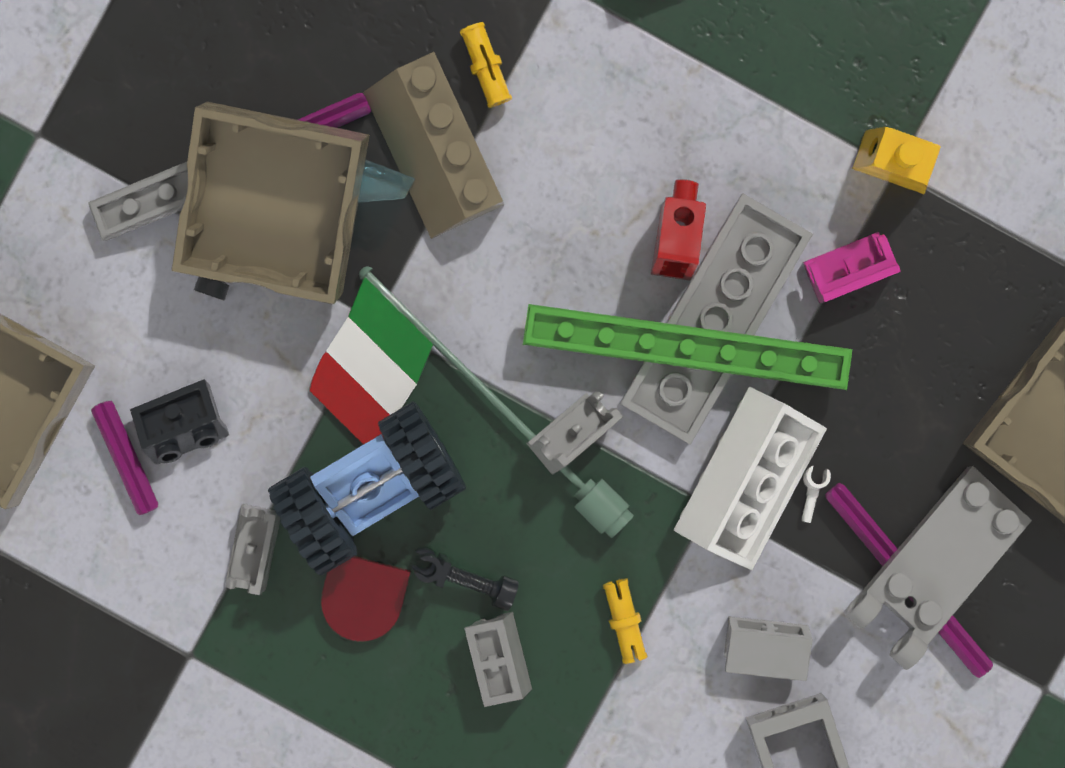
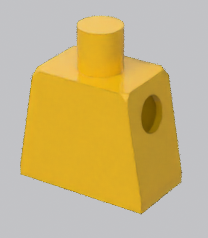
(897, 158)

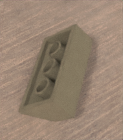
(433, 145)

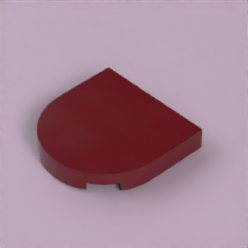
(363, 598)

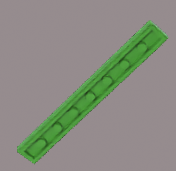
(687, 346)

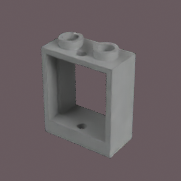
(792, 716)

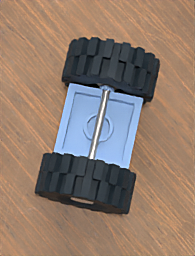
(364, 487)

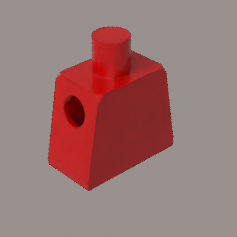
(677, 245)

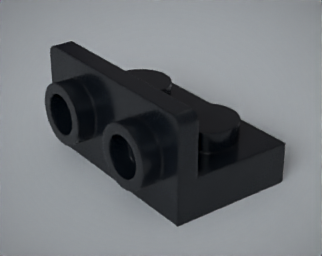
(178, 423)

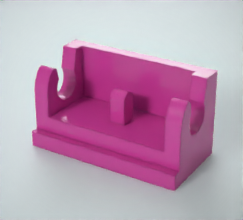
(851, 267)

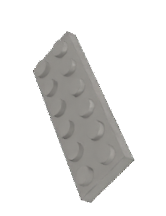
(727, 295)

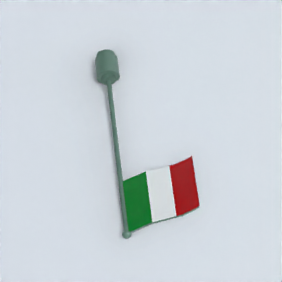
(378, 365)

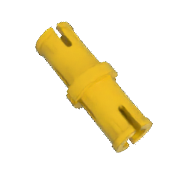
(485, 64)
(625, 621)

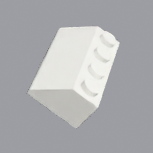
(750, 478)

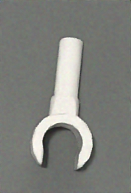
(812, 492)

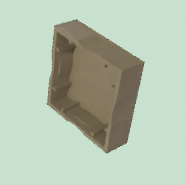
(270, 202)
(36, 397)
(1026, 426)

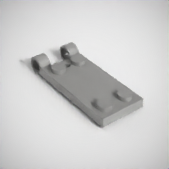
(941, 562)

